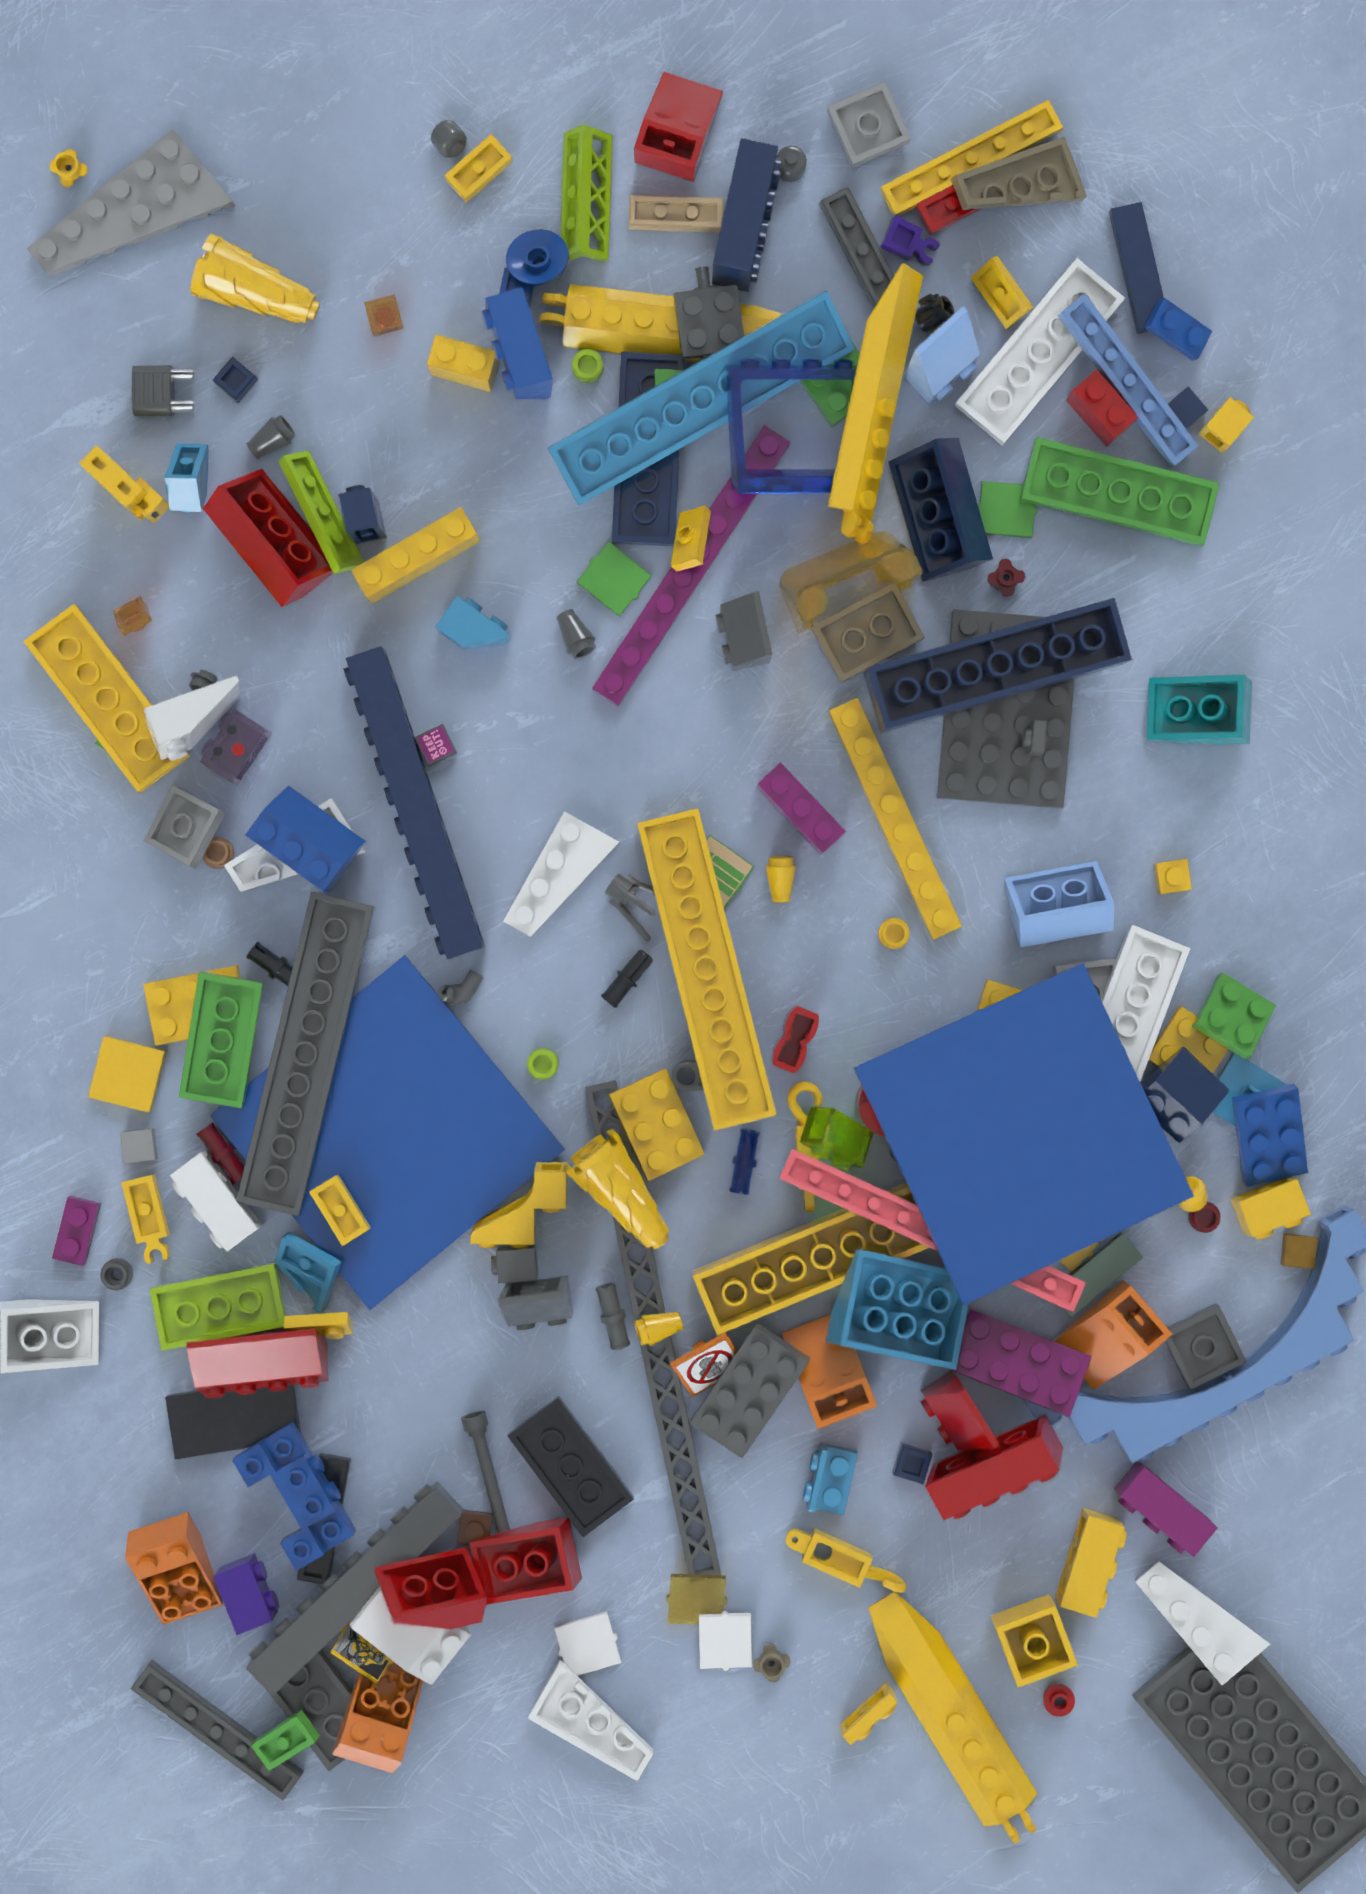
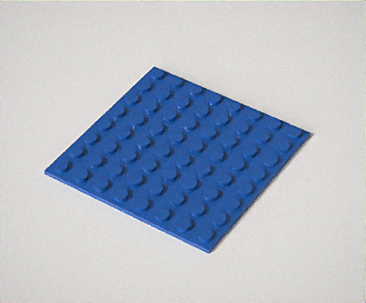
(413, 1129)
(1023, 1133)

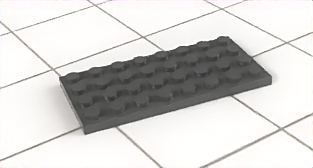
(1263, 1761)

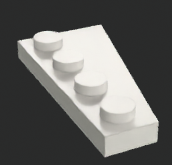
(562, 866)

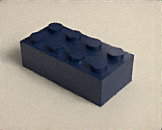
(747, 206)

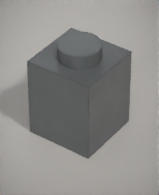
(515, 1264)

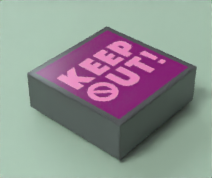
(435, 745)

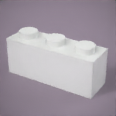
(215, 1201)

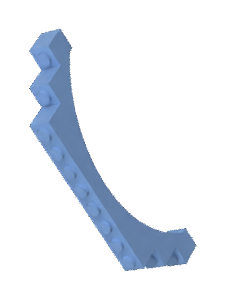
(1304, 1337)

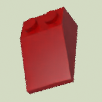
(957, 1414)
(527, 1561)
(433, 1590)

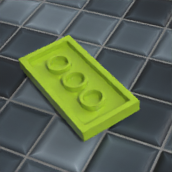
(218, 1306)

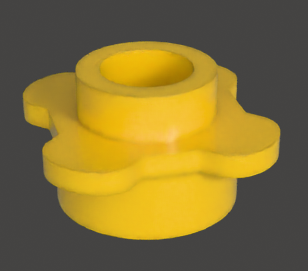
(65, 159)

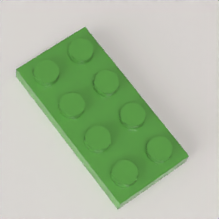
(221, 1039)

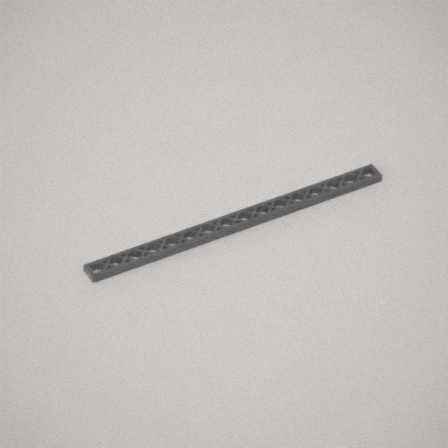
(654, 1385)

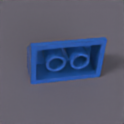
(518, 345)
(305, 838)

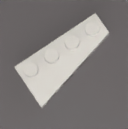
(259, 867)
(1208, 1629)
(586, 1721)

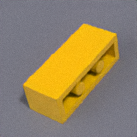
(1090, 1563)

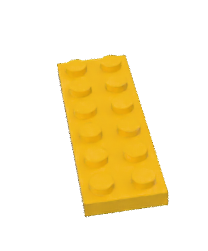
(101, 694)

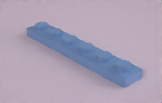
(1128, 380)

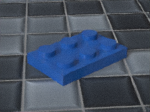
(1270, 1135)

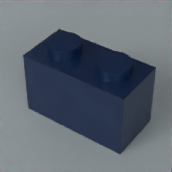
(362, 514)

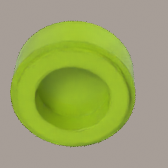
(587, 366)
(542, 1063)

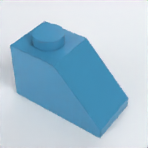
(187, 477)

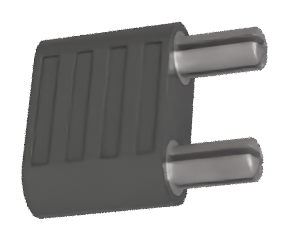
(155, 390)

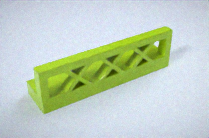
(580, 191)

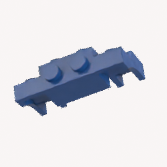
(304, 1489)

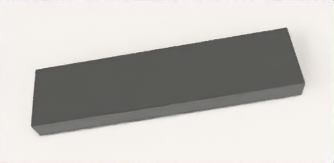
(858, 243)

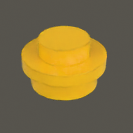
(893, 933)

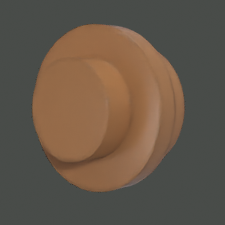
(218, 853)

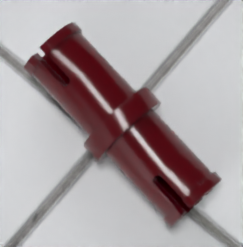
(222, 1153)

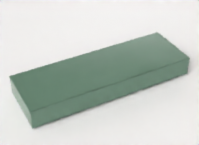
(1104, 1268)

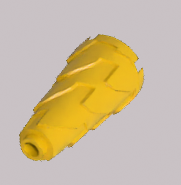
(239, 280)
(616, 1184)

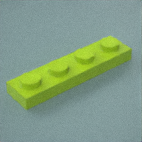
(320, 511)

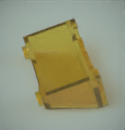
(805, 583)

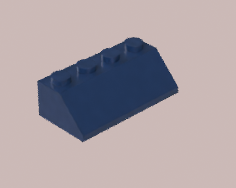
(940, 508)

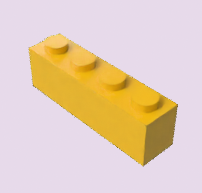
(415, 555)

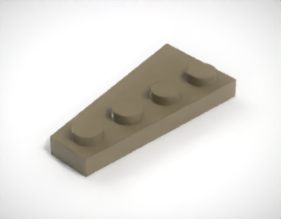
(1026, 178)

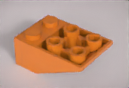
(1115, 1333)
(833, 1377)
(173, 1568)
(379, 1719)

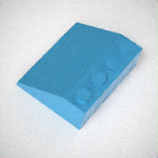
(899, 1310)

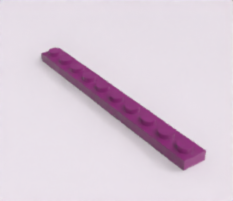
(679, 586)

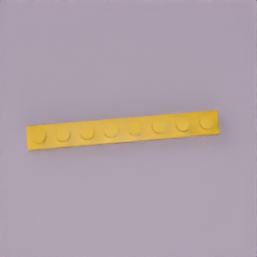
(894, 818)

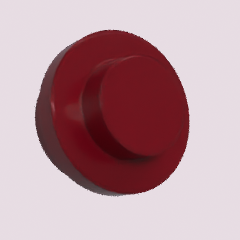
(1205, 1219)

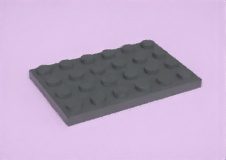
(983, 744)

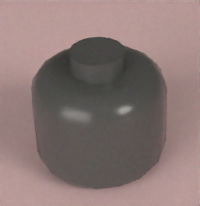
(448, 138)
(793, 163)

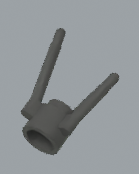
(622, 891)

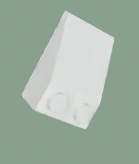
(184, 720)
(48, 1334)
(414, 1648)

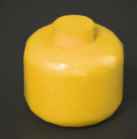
(1200, 1195)

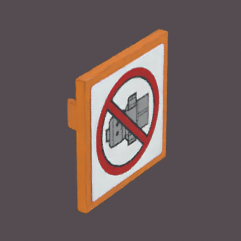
(704, 1364)

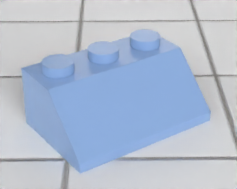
(1059, 904)

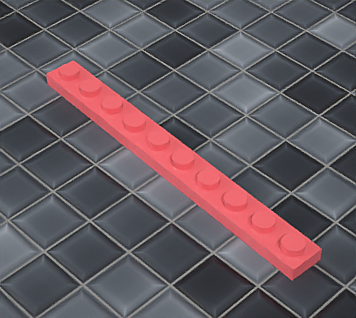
(907, 1220)

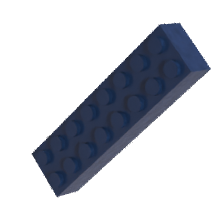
(997, 665)

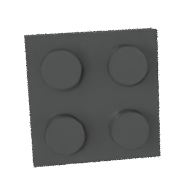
(1204, 1346)

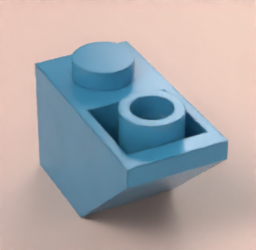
(470, 628)

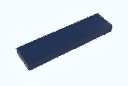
(1136, 261)

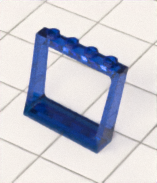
(776, 480)

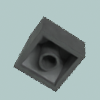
(744, 632)

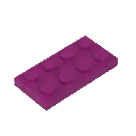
(1021, 1363)

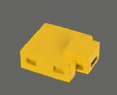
(132, 494)

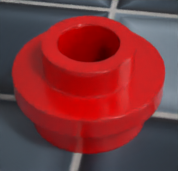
(1055, 1691)

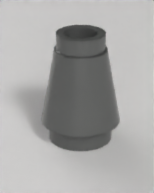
(271, 437)
(575, 634)

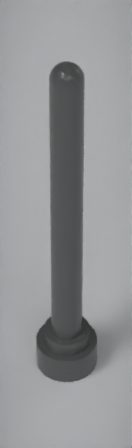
(475, 1425)

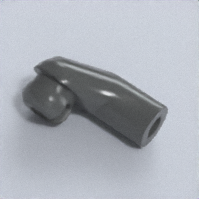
(461, 992)

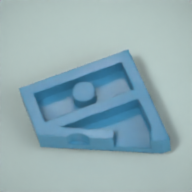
(308, 1269)

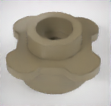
(775, 1671)

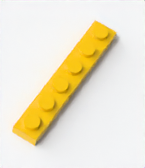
(1000, 142)

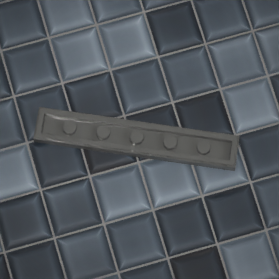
(212, 1727)

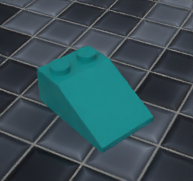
(1200, 709)

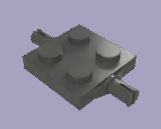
(707, 317)

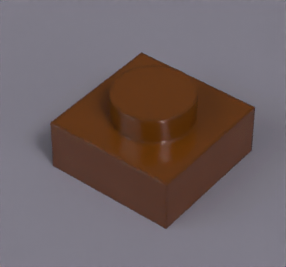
(474, 1526)

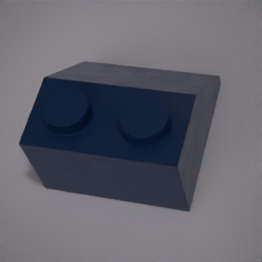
(1183, 1094)

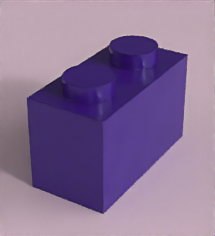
(246, 1593)

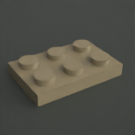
(867, 632)

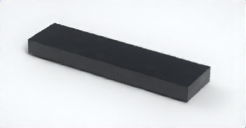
(336, 1471)

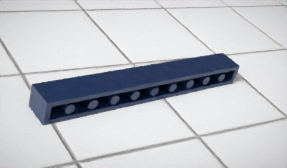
(415, 803)

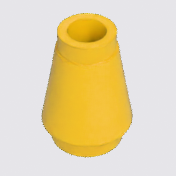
(780, 877)
(657, 1327)

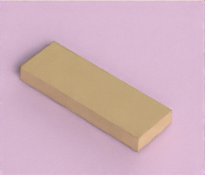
(675, 213)

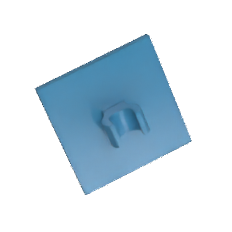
(1242, 1078)

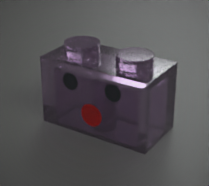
(234, 746)

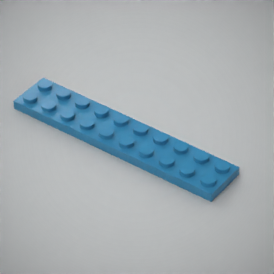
(694, 400)

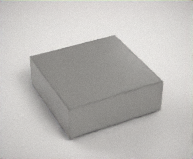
(139, 1145)

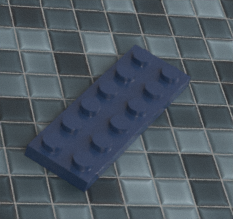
(648, 500)

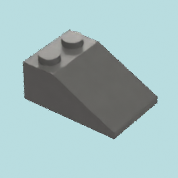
(536, 1302)

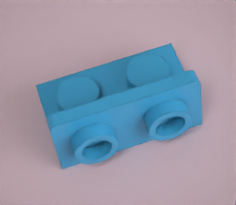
(831, 1478)

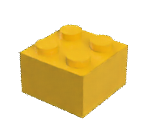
(1034, 1640)

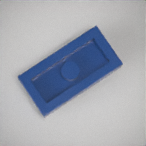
(1178, 329)

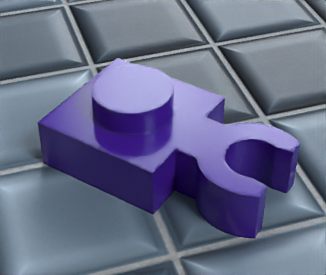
(904, 240)

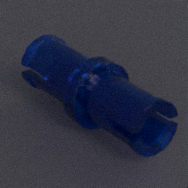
(744, 1161)

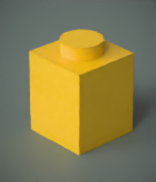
(1226, 424)

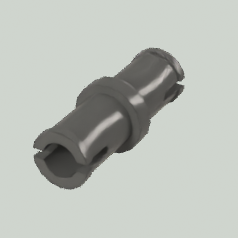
(612, 1316)

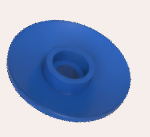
(533, 248)

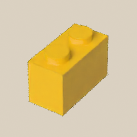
(463, 363)
(1271, 1207)

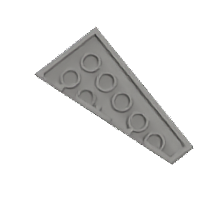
(137, 204)

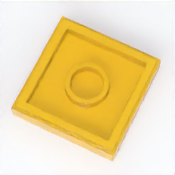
(127, 1074)

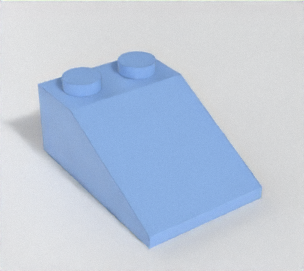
(944, 358)

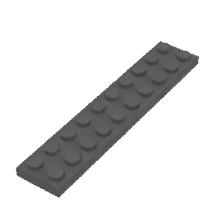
(305, 1053)

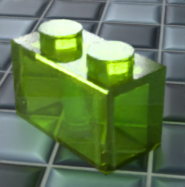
(836, 1138)

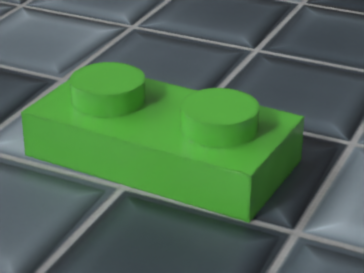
(285, 1740)

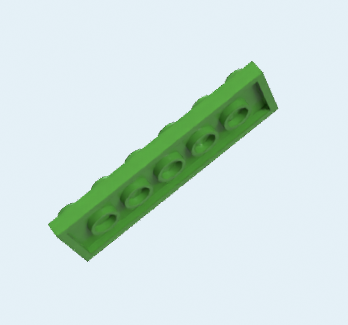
(1119, 491)

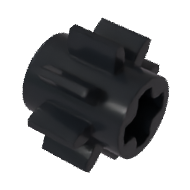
(933, 312)

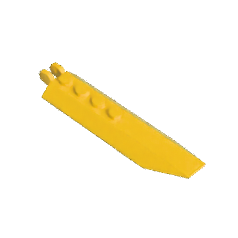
(627, 320)
(874, 404)
(953, 1715)

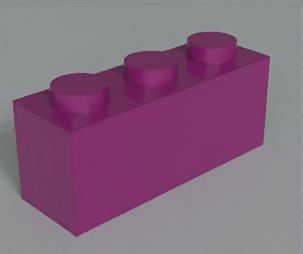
(800, 808)
(1164, 1509)

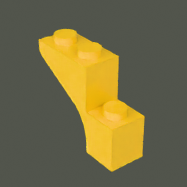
(517, 1221)

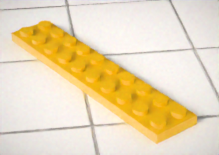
(706, 969)

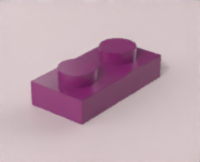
(76, 1230)

